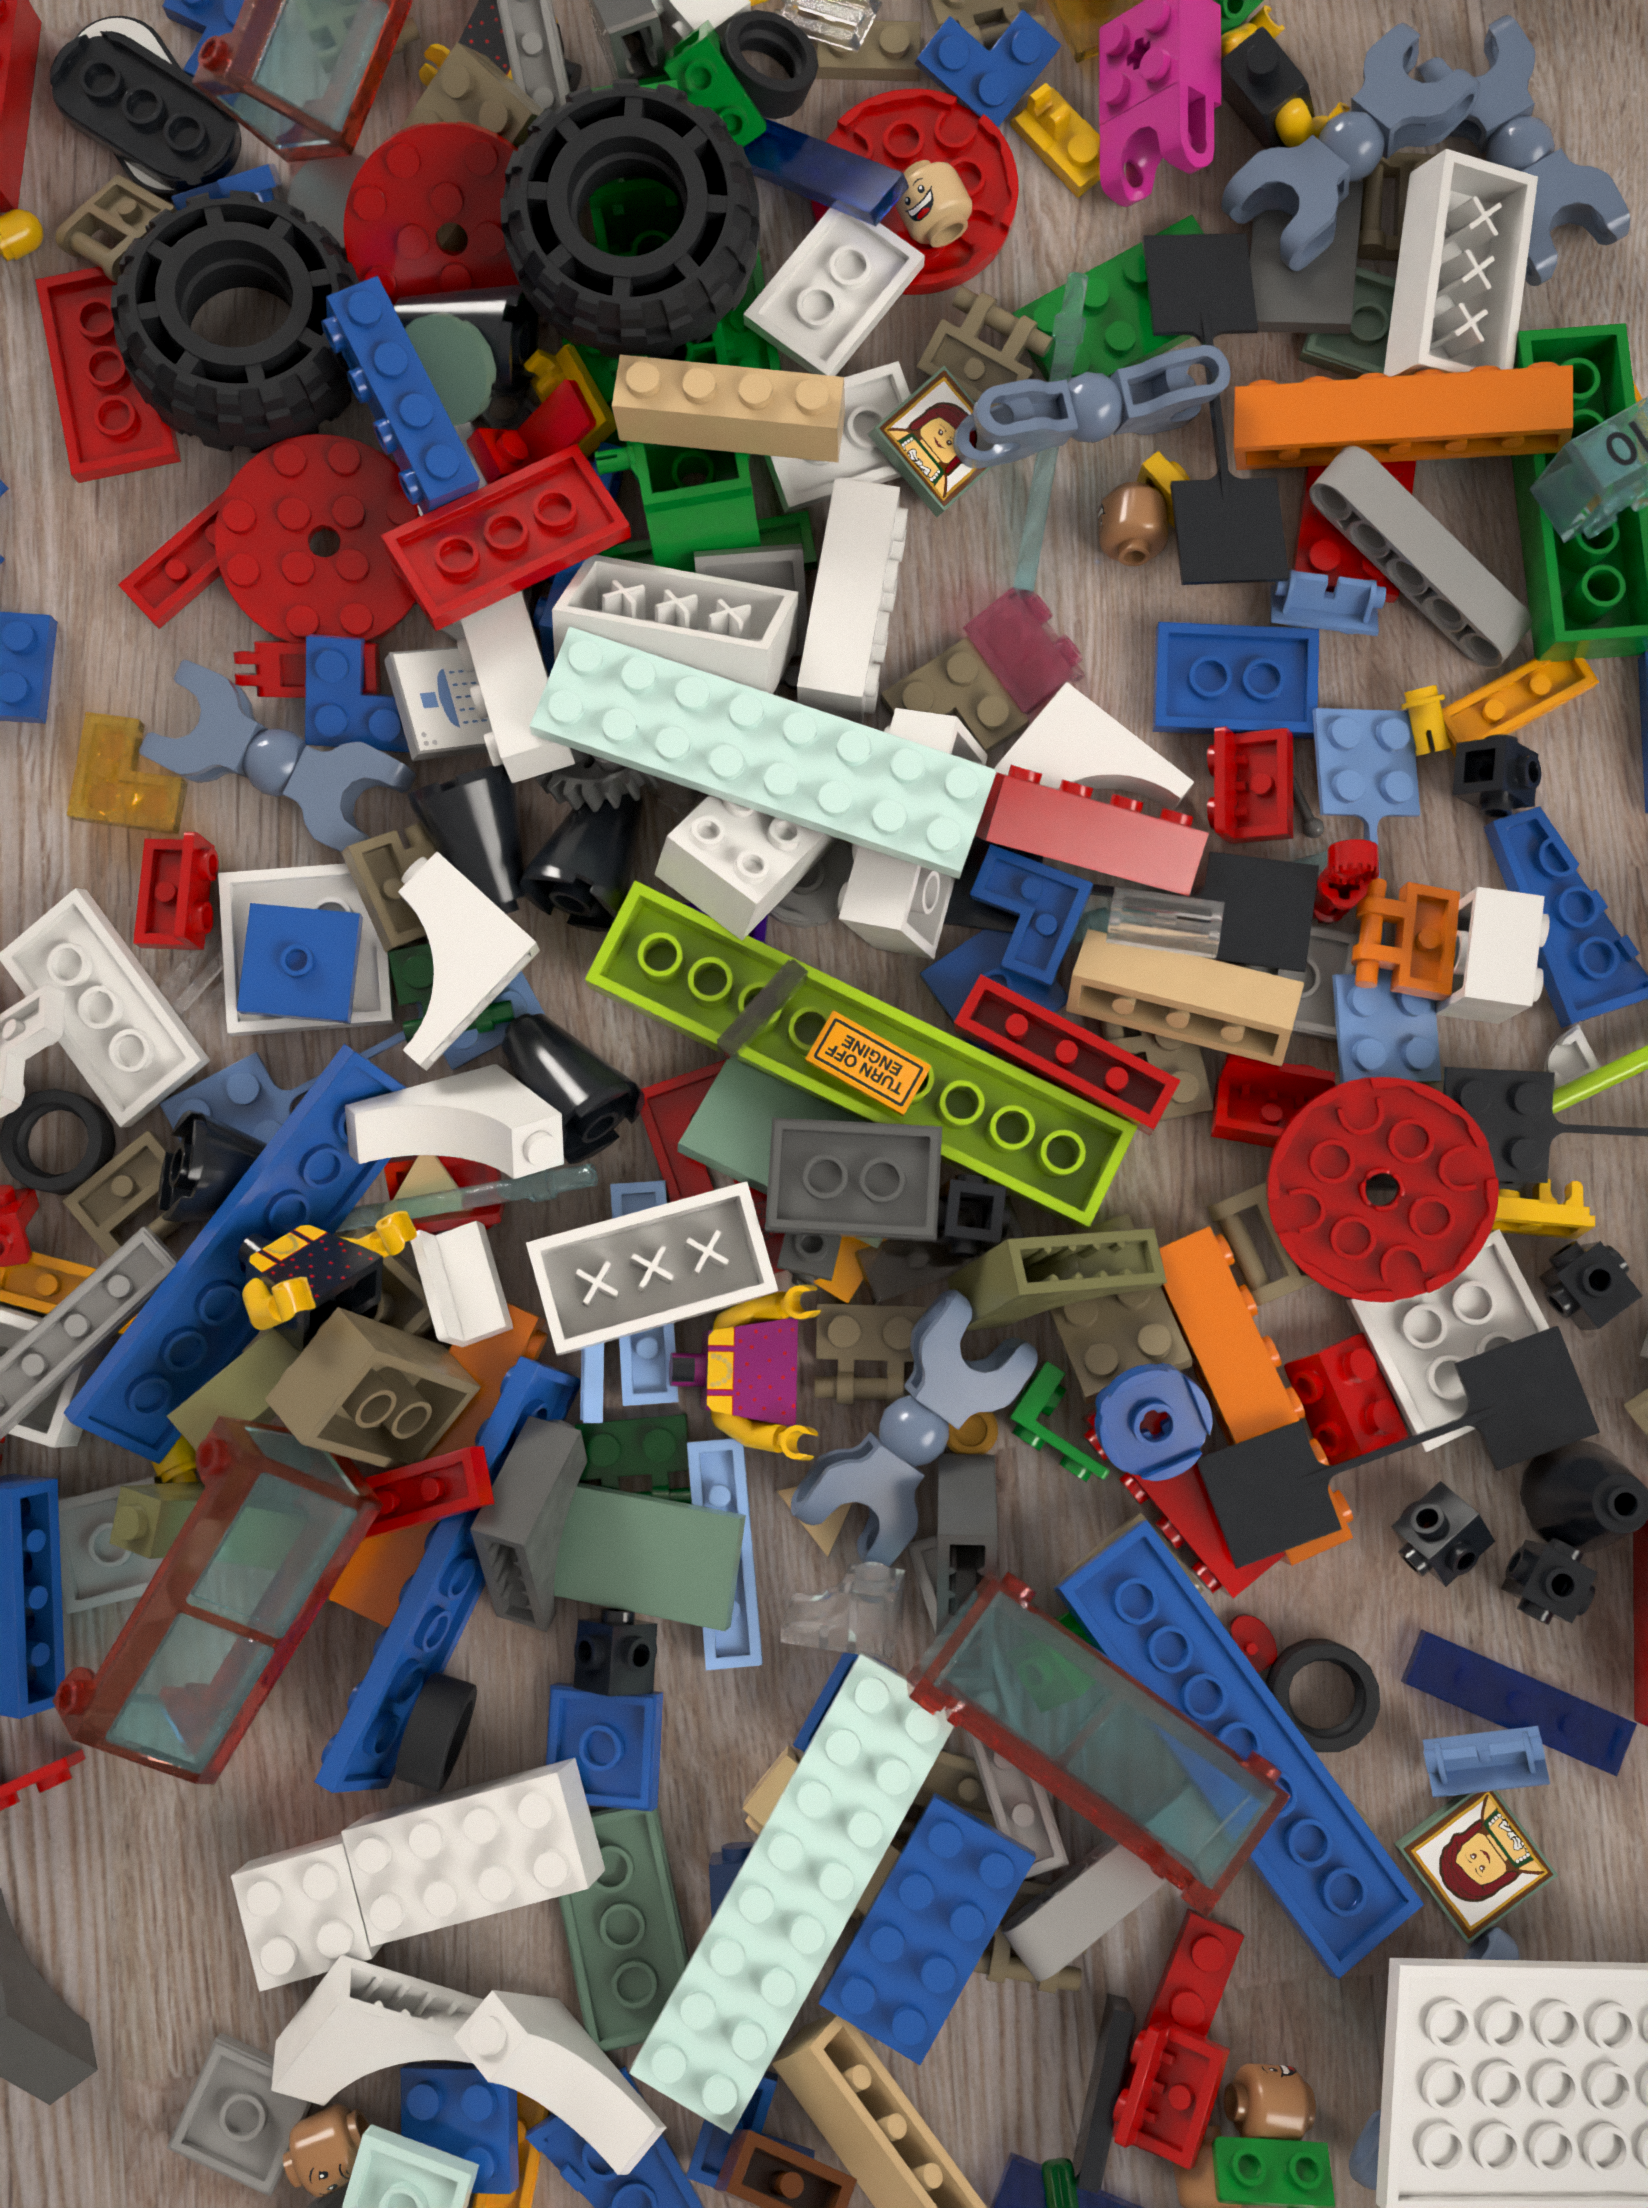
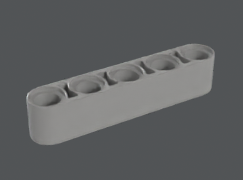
(1420, 557)
(1081, 1910)

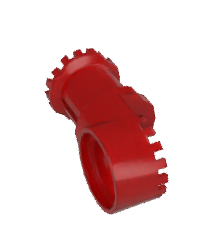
(1348, 873)

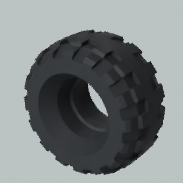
(645, 299)
(218, 391)

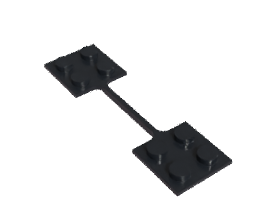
(1223, 524)
(1263, 913)
(1517, 1118)
(1276, 1493)

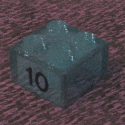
(1597, 475)

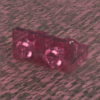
(1025, 648)

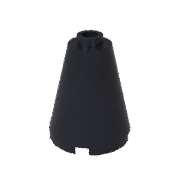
(502, 318)
(477, 830)
(586, 864)
(573, 1081)
(203, 1167)
(1583, 1496)

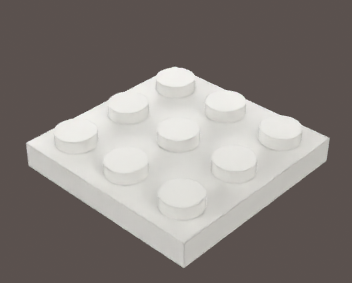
(302, 887)
(1426, 1334)

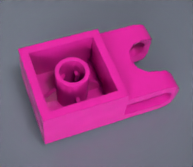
(1157, 93)

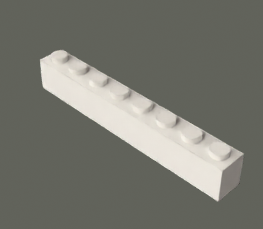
(510, 676)

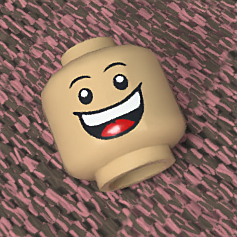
(935, 203)

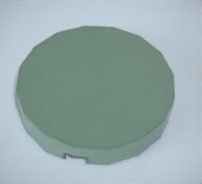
(456, 363)

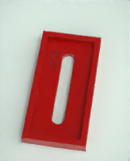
(666, 1117)

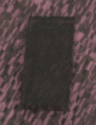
(762, 1010)

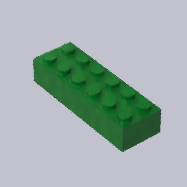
(1594, 591)

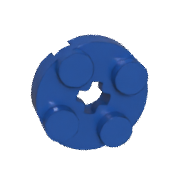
(1182, 1433)

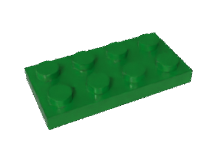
(1116, 314)

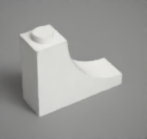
(1089, 747)
(472, 950)
(466, 1116)
(363, 2023)
(550, 2058)

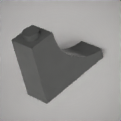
(524, 1527)
(965, 1529)
(41, 2039)

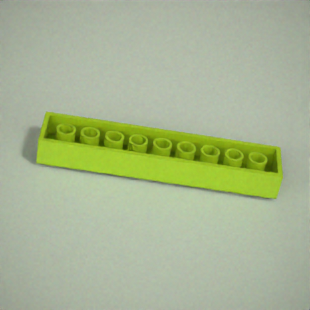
(991, 1114)

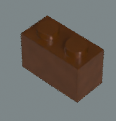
(778, 2177)

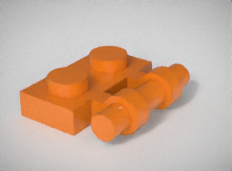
(1423, 939)

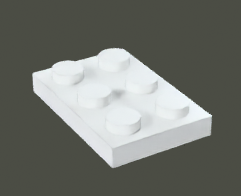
(833, 291)
(868, 400)

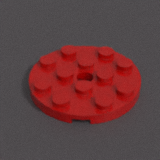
(931, 126)
(413, 188)
(275, 512)
(1441, 1179)

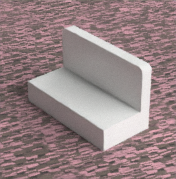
(461, 1284)

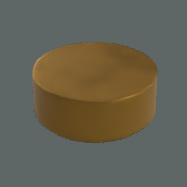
(975, 1435)

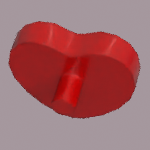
(1254, 1641)

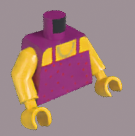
(751, 1372)

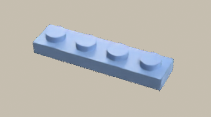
(647, 1353)
(721, 1483)

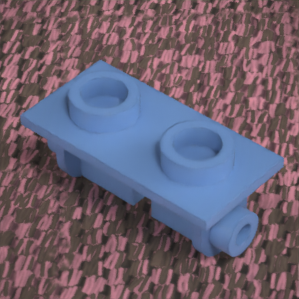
(1306, 603)
(1486, 1761)

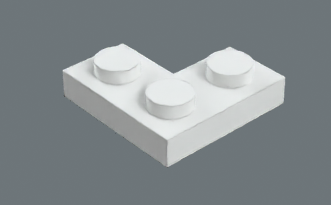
(24, 1032)

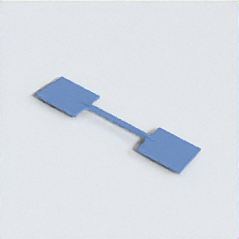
(1370, 774)
(253, 1103)

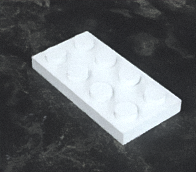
(114, 1014)

